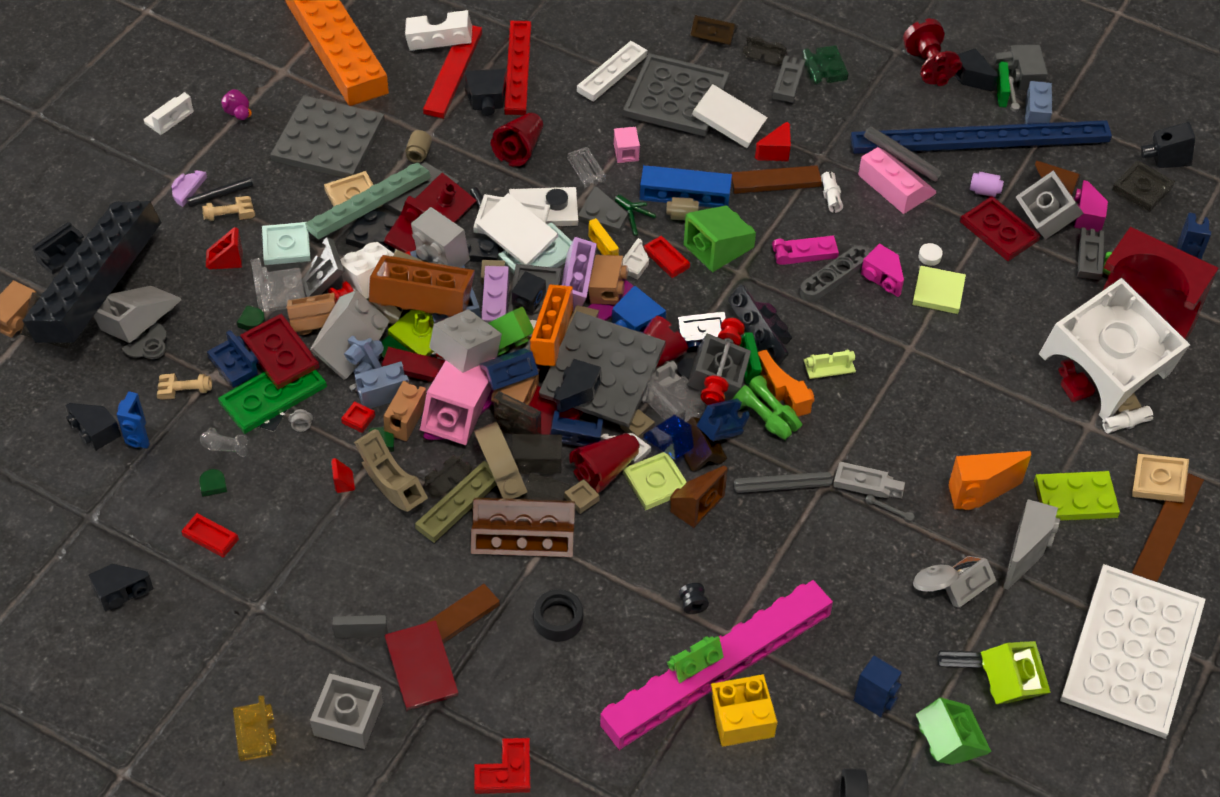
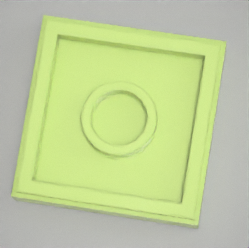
(939, 289)
(654, 479)

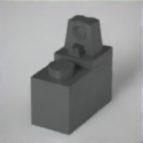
(1024, 63)

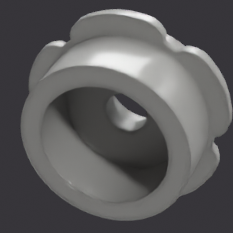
(300, 420)

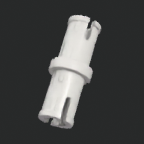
(832, 192)
(1127, 419)

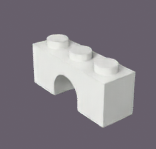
(454, 31)

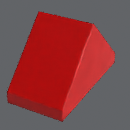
(775, 145)
(225, 252)

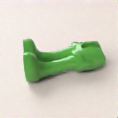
(780, 421)

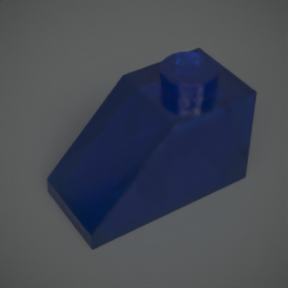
(671, 436)

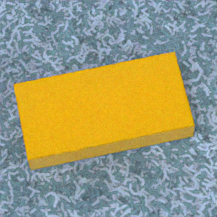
(601, 237)

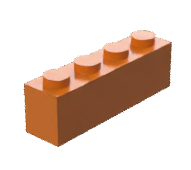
(552, 324)

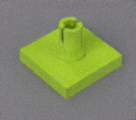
(414, 331)

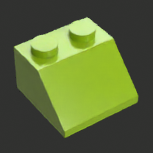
(1015, 672)

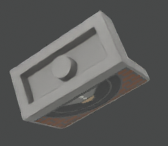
(973, 578)

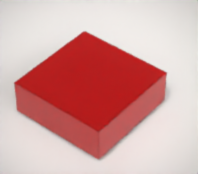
(358, 417)

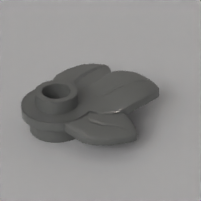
(148, 344)

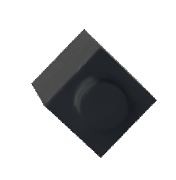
(528, 292)

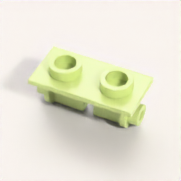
(830, 365)

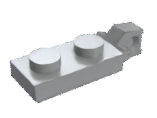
(867, 481)

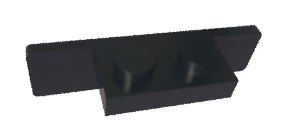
(763, 322)

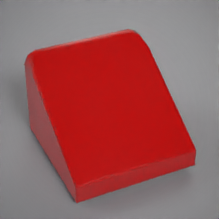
(342, 476)

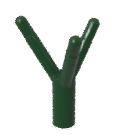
(630, 207)

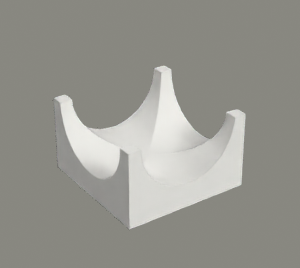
(1117, 343)

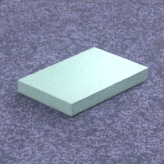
(553, 256)

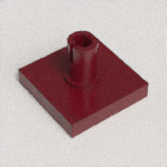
(447, 198)

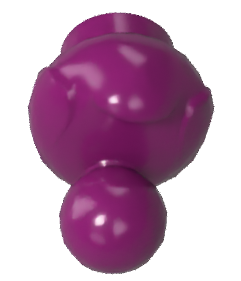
(236, 104)

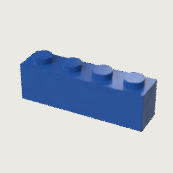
(663, 183)

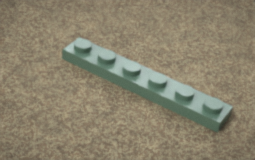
(367, 200)

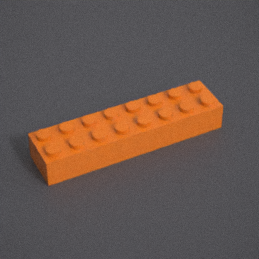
(341, 49)

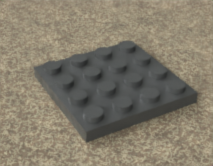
(670, 92)
(327, 137)
(625, 361)

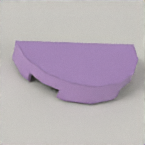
(186, 186)

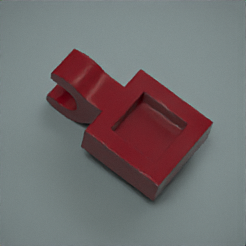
(1075, 385)

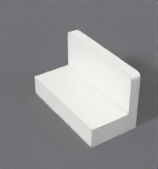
(170, 114)

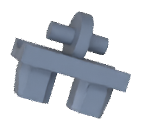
(365, 352)

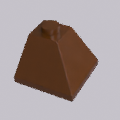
(1069, 178)
(699, 496)

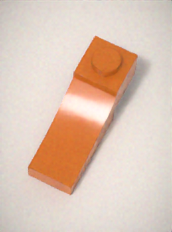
(785, 387)

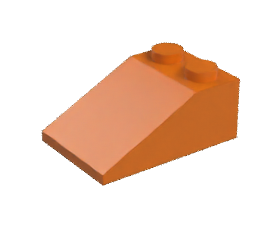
(985, 477)

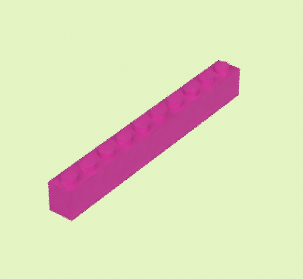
(742, 647)

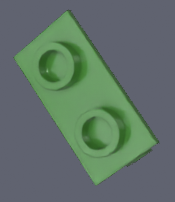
(701, 656)

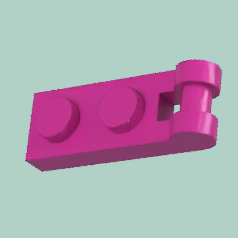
(805, 250)

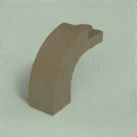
(500, 461)
(391, 480)

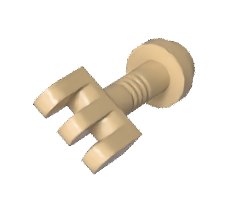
(242, 206)
(169, 385)

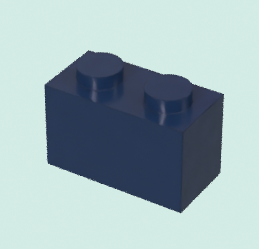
(878, 686)

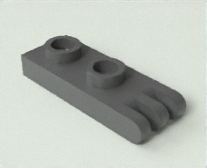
(788, 79)
(1090, 254)

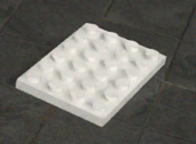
(1133, 651)

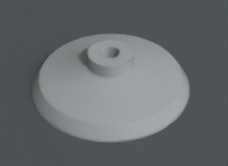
(935, 578)

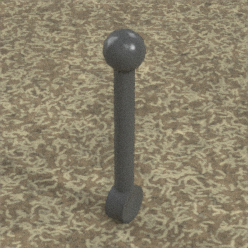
(908, 516)

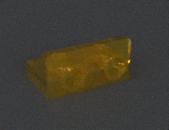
(253, 730)

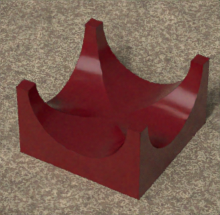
(1163, 276)

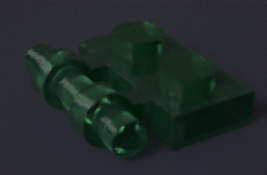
(830, 63)

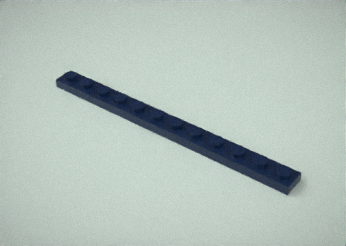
(990, 136)

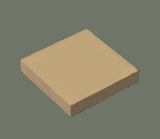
(345, 188)
(1160, 477)

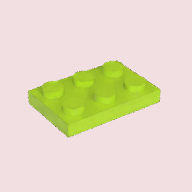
(1078, 494)

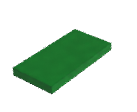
(261, 400)

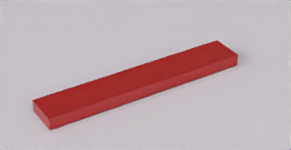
(518, 68)
(451, 76)

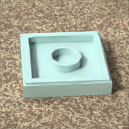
(285, 243)

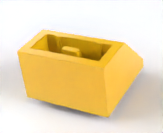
(743, 710)

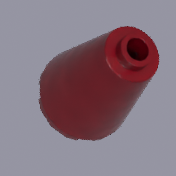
(517, 139)
(675, 343)
(604, 460)

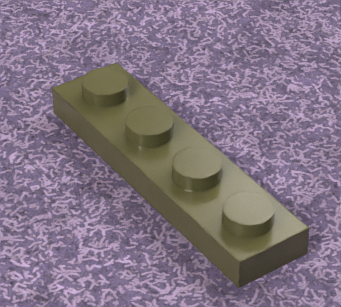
(456, 503)

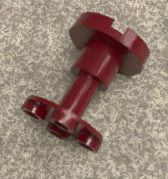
(925, 41)

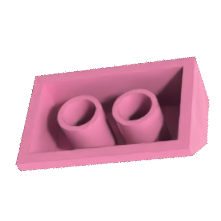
(894, 180)

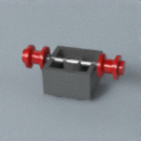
(720, 363)

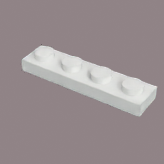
(611, 71)

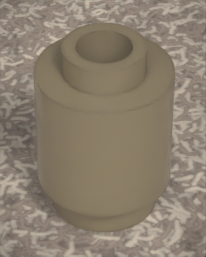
(418, 146)
(680, 207)

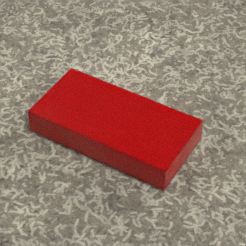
(666, 256)
(210, 535)

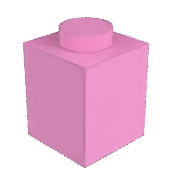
(626, 144)

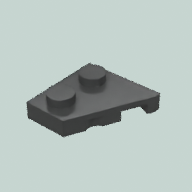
(605, 210)
(323, 270)

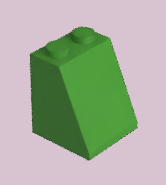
(717, 236)

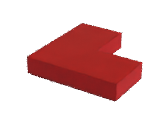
(511, 775)

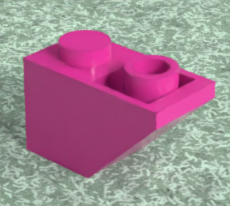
(1092, 205)
(884, 269)

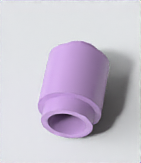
(986, 184)

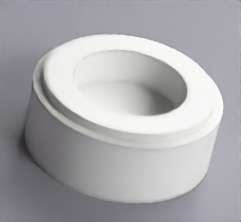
(930, 254)

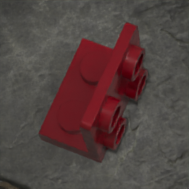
(401, 233)

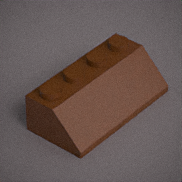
(420, 285)

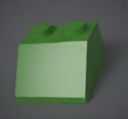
(952, 732)

